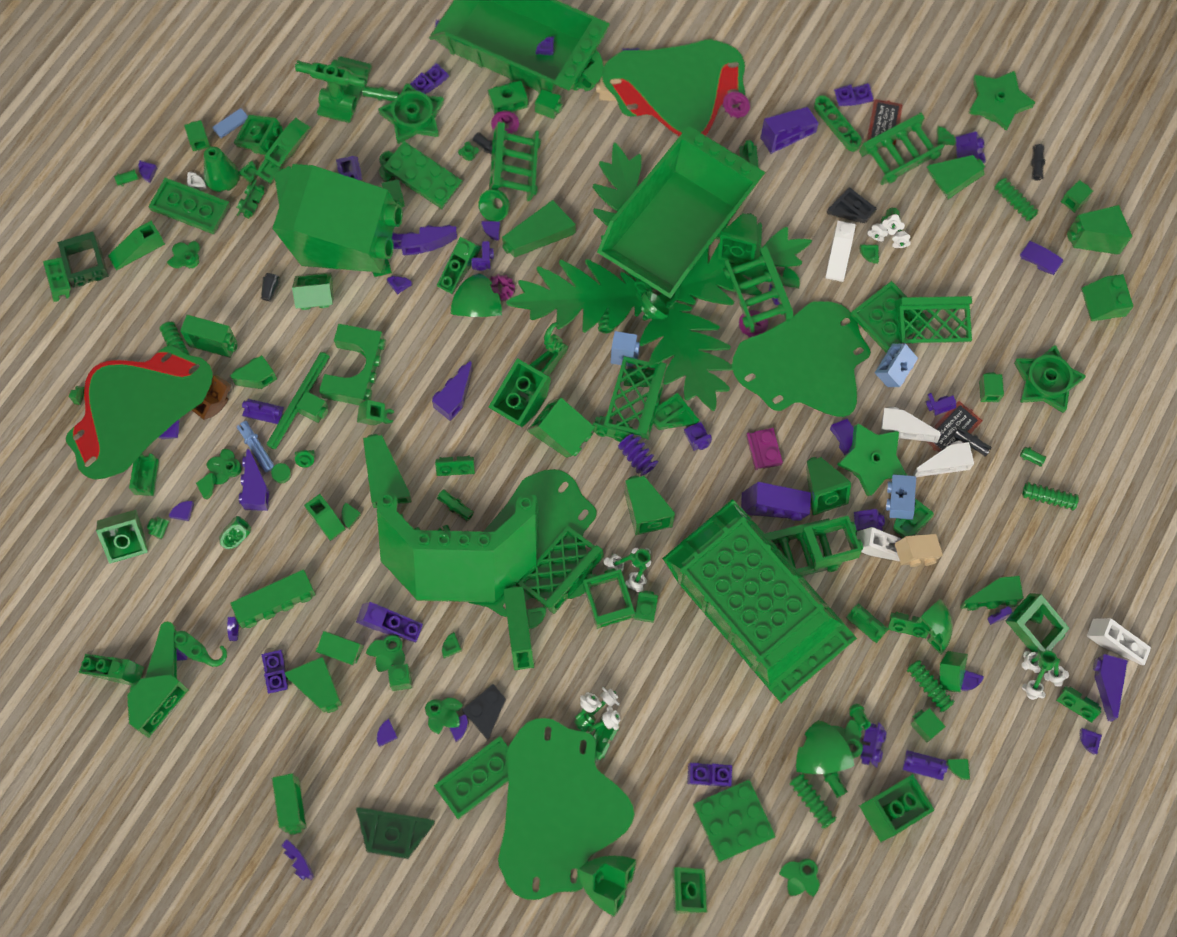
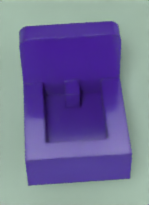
(483, 263)

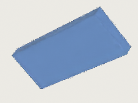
(230, 123)

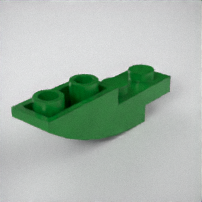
(282, 150)

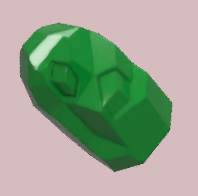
(234, 533)

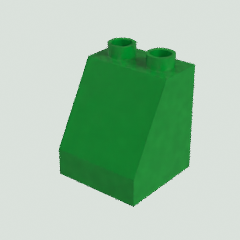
(336, 220)

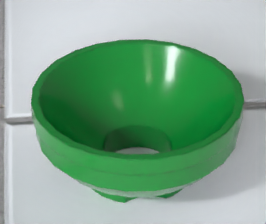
(489, 209)
(653, 306)

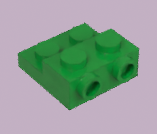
(258, 134)

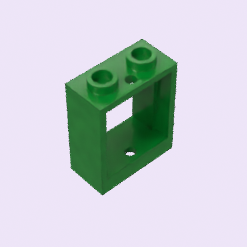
(209, 336)
(813, 549)
(1022, 615)
(613, 617)
(289, 803)

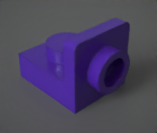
(942, 405)
(698, 437)
(869, 518)

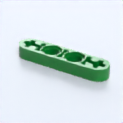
(841, 121)

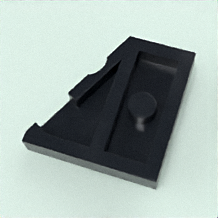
(485, 710)

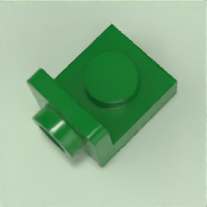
(646, 606)

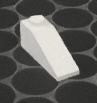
(840, 251)
(907, 426)
(951, 459)
(878, 543)
(1118, 640)

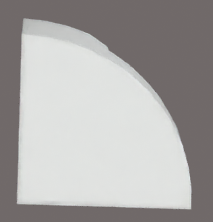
(195, 181)

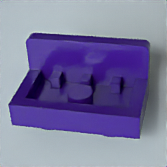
(969, 145)

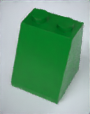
(1100, 231)
(561, 428)
(646, 506)

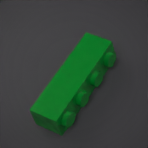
(273, 599)

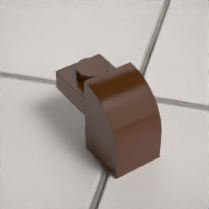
(215, 398)

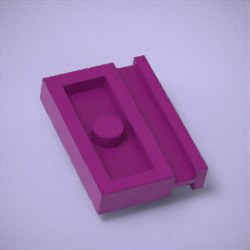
(764, 449)

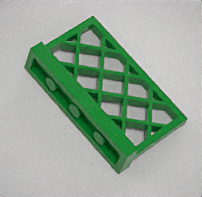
(930, 304)
(652, 401)
(570, 582)

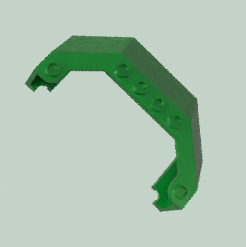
(458, 563)

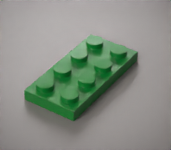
(422, 175)
(189, 206)
(475, 779)

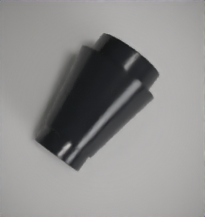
(269, 286)

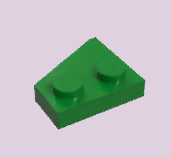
(674, 414)

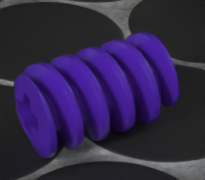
(637, 455)

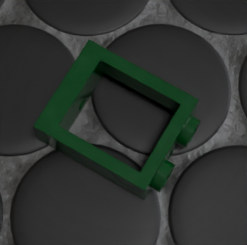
(79, 244)

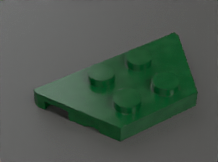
(391, 832)

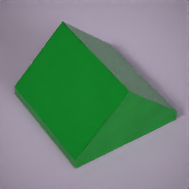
(689, 890)

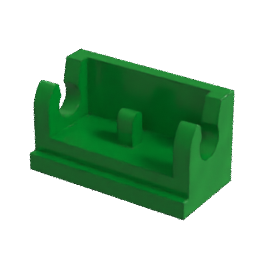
(57, 278)
(144, 475)
(339, 648)

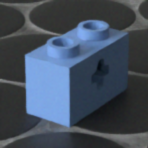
(624, 345)
(896, 365)
(901, 507)

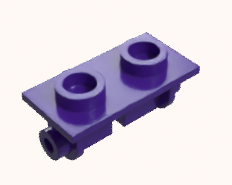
(262, 411)
(873, 752)
(925, 765)

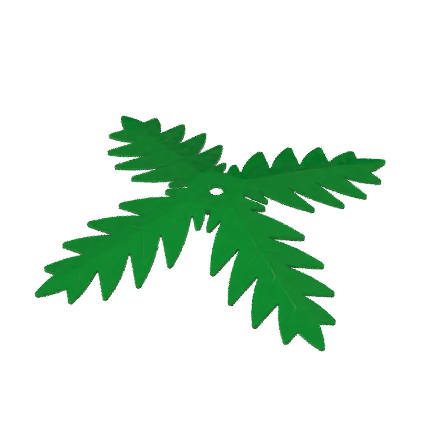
(620, 297)

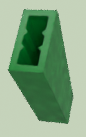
(539, 230)
(383, 471)
(518, 628)

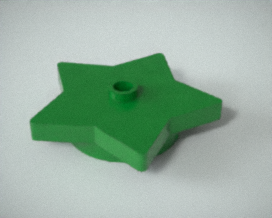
(999, 99)
(412, 114)
(1048, 379)
(872, 458)

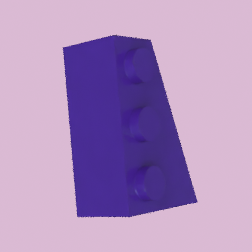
(787, 128)
(776, 501)

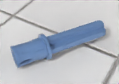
(256, 447)

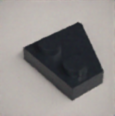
(852, 207)

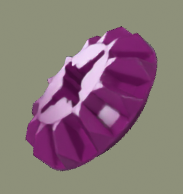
(736, 98)
(507, 117)
(507, 291)
(759, 329)

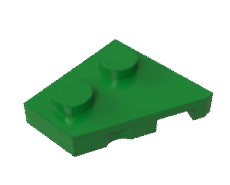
(911, 527)

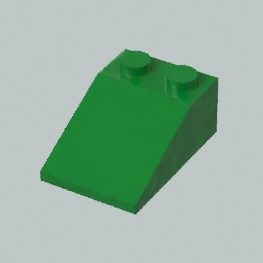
(896, 808)

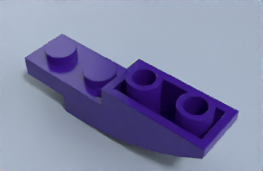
(428, 239)

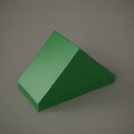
(952, 671)

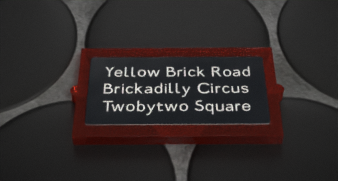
(884, 117)
(951, 421)

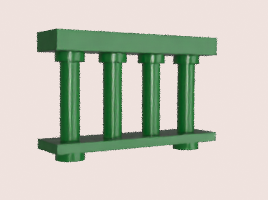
(900, 132)
(498, 166)
(771, 275)
(785, 535)

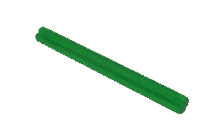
(292, 411)

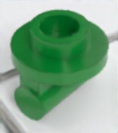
(305, 458)
(157, 527)

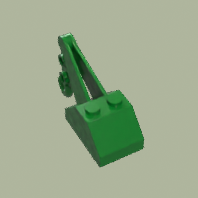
(528, 385)
(160, 690)

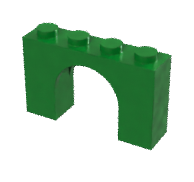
(356, 388)

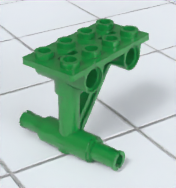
(344, 88)

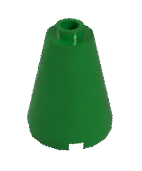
(219, 170)

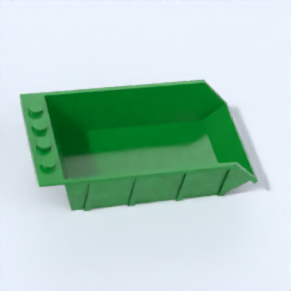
(506, 35)
(678, 211)
(758, 600)

